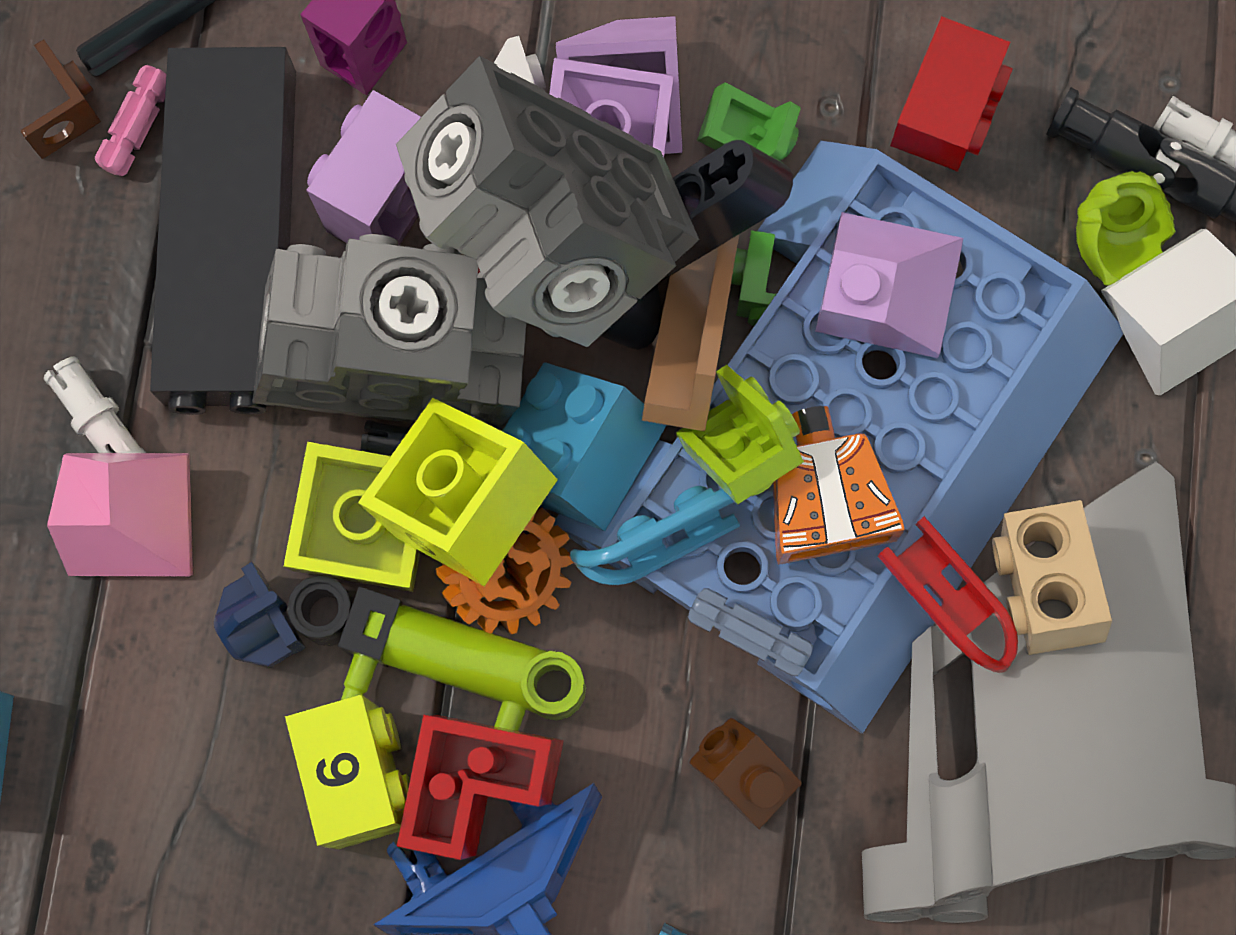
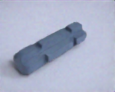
(750, 632)

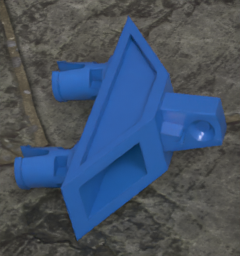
(504, 888)

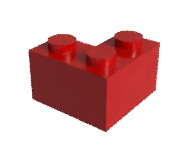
(953, 95)
(456, 772)

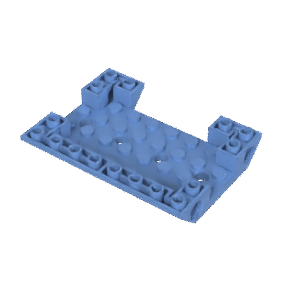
(946, 430)

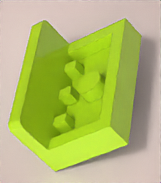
(745, 439)

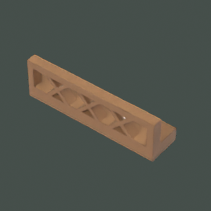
(690, 341)

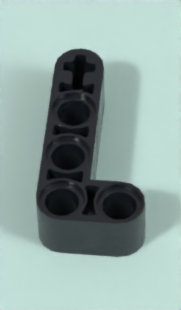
(723, 199)

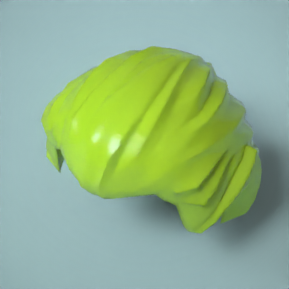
(1123, 225)

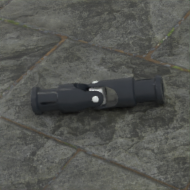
(1137, 147)

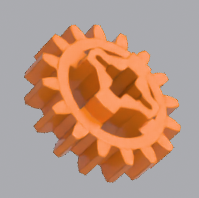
(534, 573)

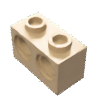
(1066, 576)

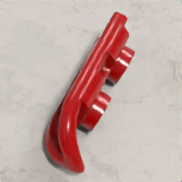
(960, 609)

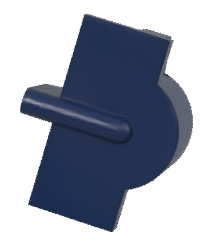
(255, 621)

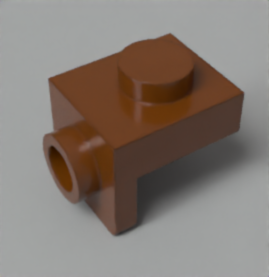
(745, 771)

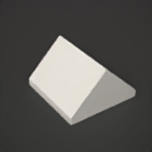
(1178, 309)

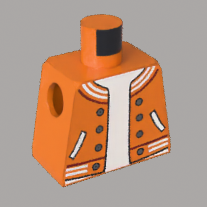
(832, 498)

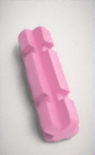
(132, 121)

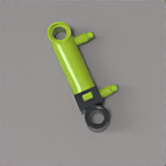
(392, 634)

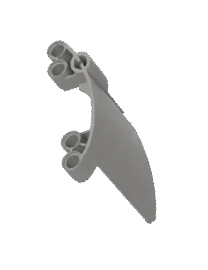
(1073, 745)

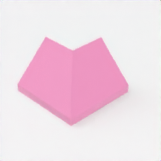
(123, 514)

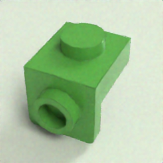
(743, 117)
(752, 273)

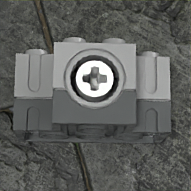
(546, 201)
(385, 334)

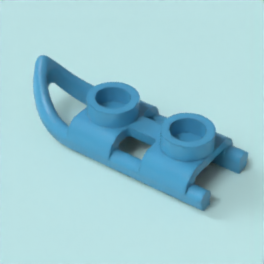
(642, 537)

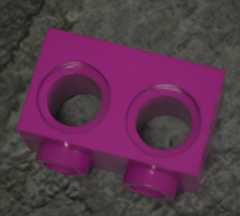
(355, 38)

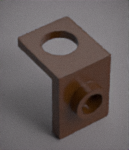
(75, 110)

